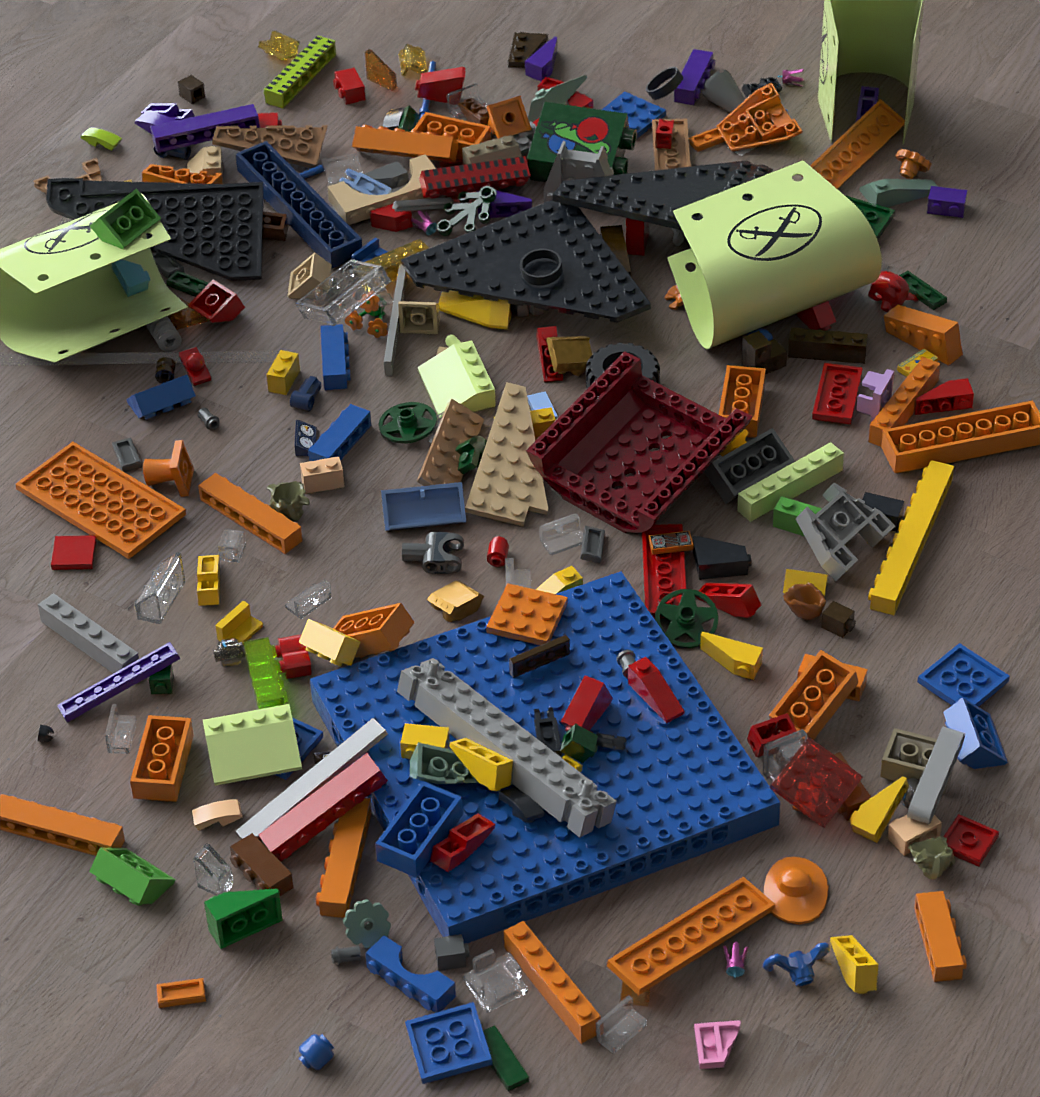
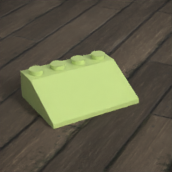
(458, 376)
(252, 744)

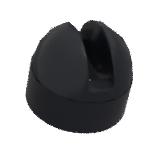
(43, 734)

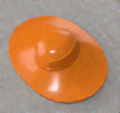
(797, 890)

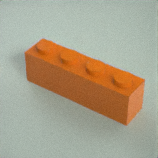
(939, 936)

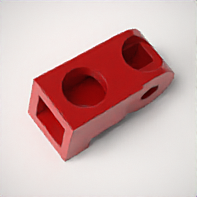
(664, 134)

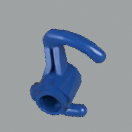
(798, 964)

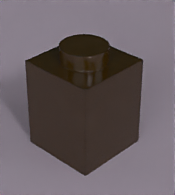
(191, 89)
(838, 619)

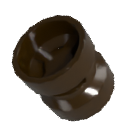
(165, 370)

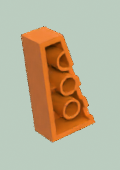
(167, 174)
(926, 332)

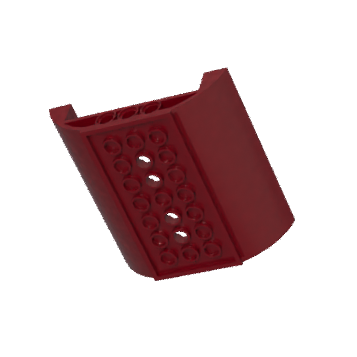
(612, 435)

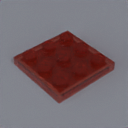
(816, 782)

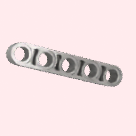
(936, 775)

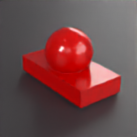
(195, 366)

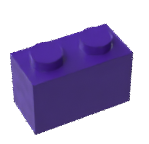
(947, 201)

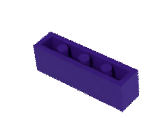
(694, 77)

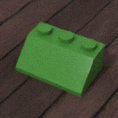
(125, 220)
(787, 512)
(130, 875)

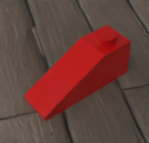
(734, 599)
(653, 689)

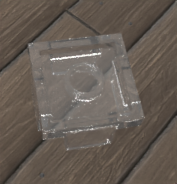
(780, 751)
(495, 980)

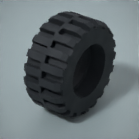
(605, 357)

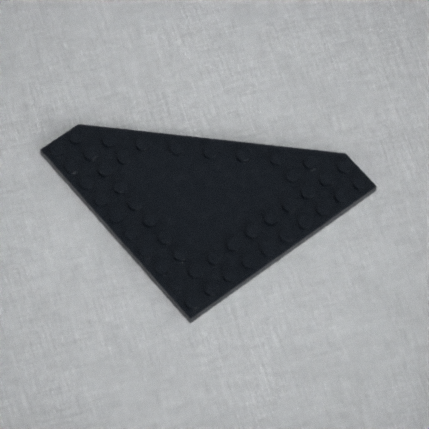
(657, 193)
(490, 259)

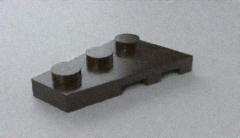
(524, 46)

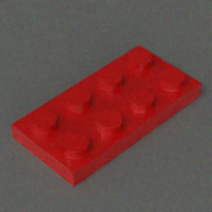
(837, 393)

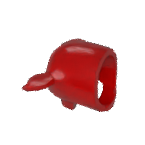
(891, 289)

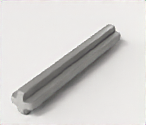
(420, 204)

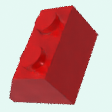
(217, 303)

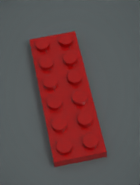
(663, 571)

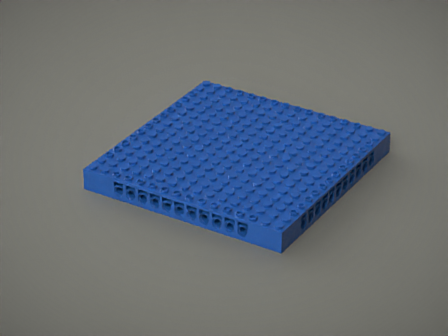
(674, 784)

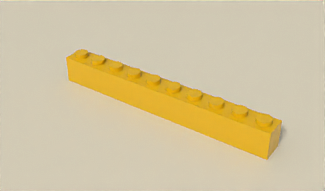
(911, 538)

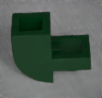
(471, 453)

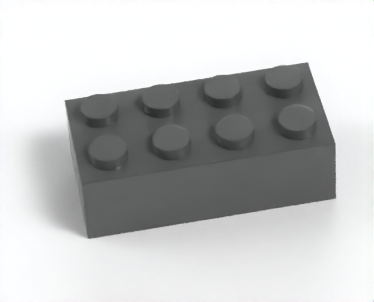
(748, 465)

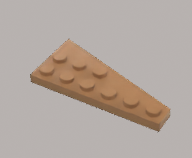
(294, 144)

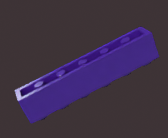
(201, 128)

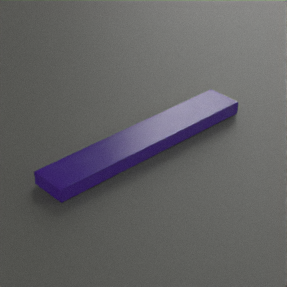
(118, 682)

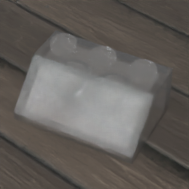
(161, 590)

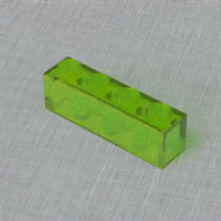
(264, 673)

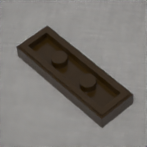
(539, 656)

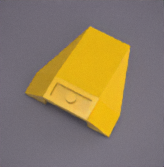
(476, 309)

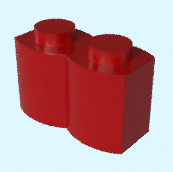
(294, 658)

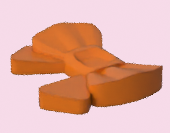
(672, 293)

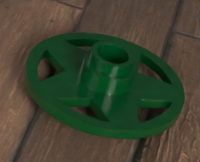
(407, 422)
(686, 617)

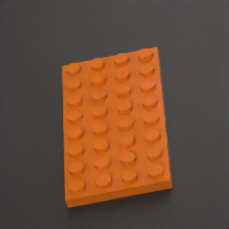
(101, 499)

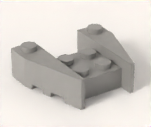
(575, 165)
(838, 524)

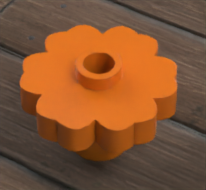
(912, 163)

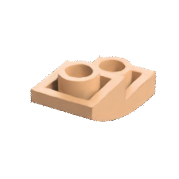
(222, 811)

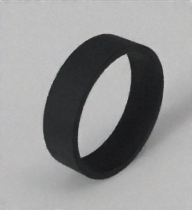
(670, 86)
(545, 279)

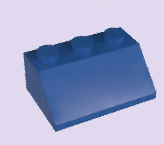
(162, 397)
(981, 741)

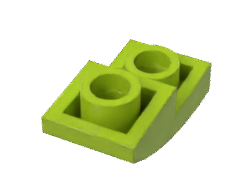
(95, 136)

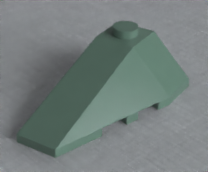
(556, 94)
(896, 191)
(438, 766)

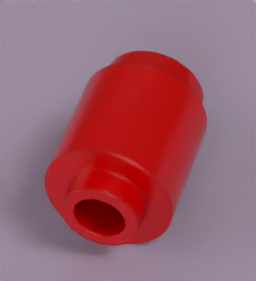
(497, 551)

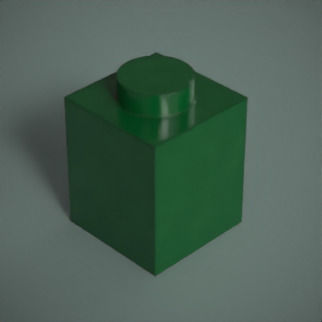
(162, 681)
(579, 743)

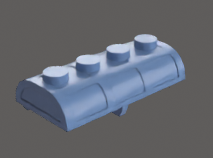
(423, 506)

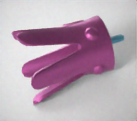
(787, 78)
(427, 225)
(735, 963)

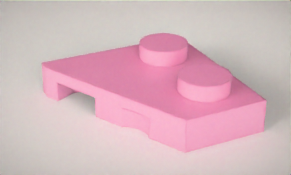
(715, 1042)

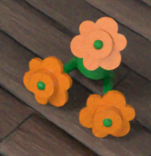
(372, 308)

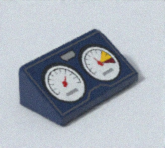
(304, 437)

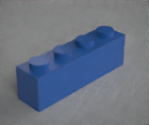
(333, 357)
(341, 434)

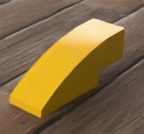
(208, 580)

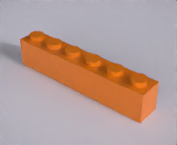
(405, 144)
(902, 403)
(250, 513)
(58, 826)
(344, 860)
(552, 981)

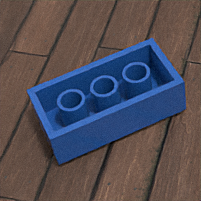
(417, 828)

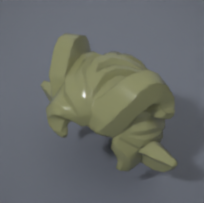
(288, 499)
(932, 856)

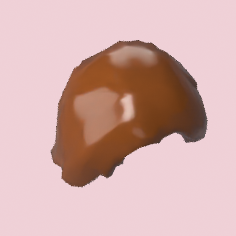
(805, 600)

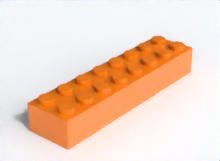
(962, 436)

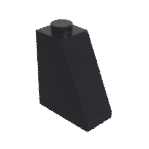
(719, 558)

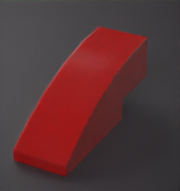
(461, 842)

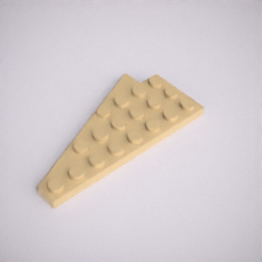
(506, 478)

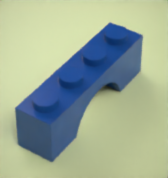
(431, 990)

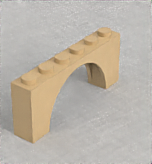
(356, 206)

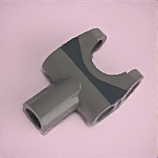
(435, 552)

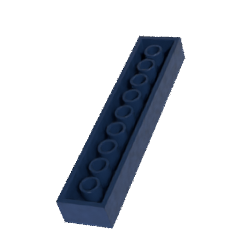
(304, 207)

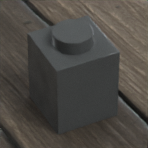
(451, 952)

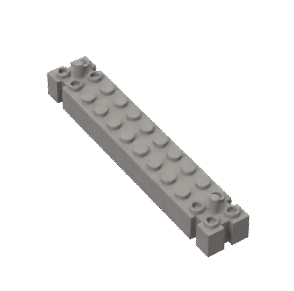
(535, 767)

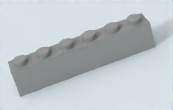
(86, 634)

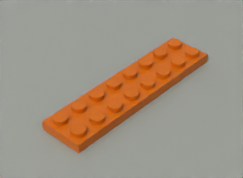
(858, 144)
(690, 935)

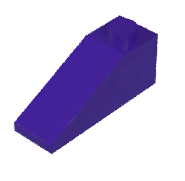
(542, 61)
(507, 205)

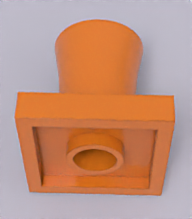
(508, 118)
(177, 468)

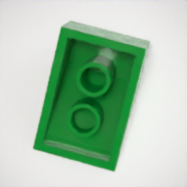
(241, 914)

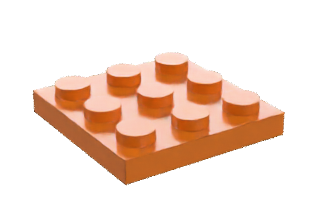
(527, 614)

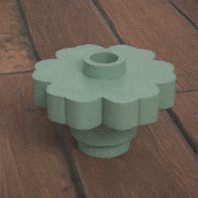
(373, 930)

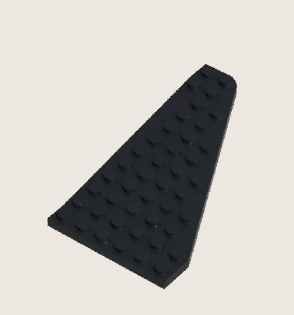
(207, 223)

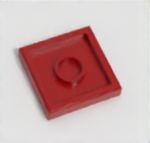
(73, 552)
(970, 839)

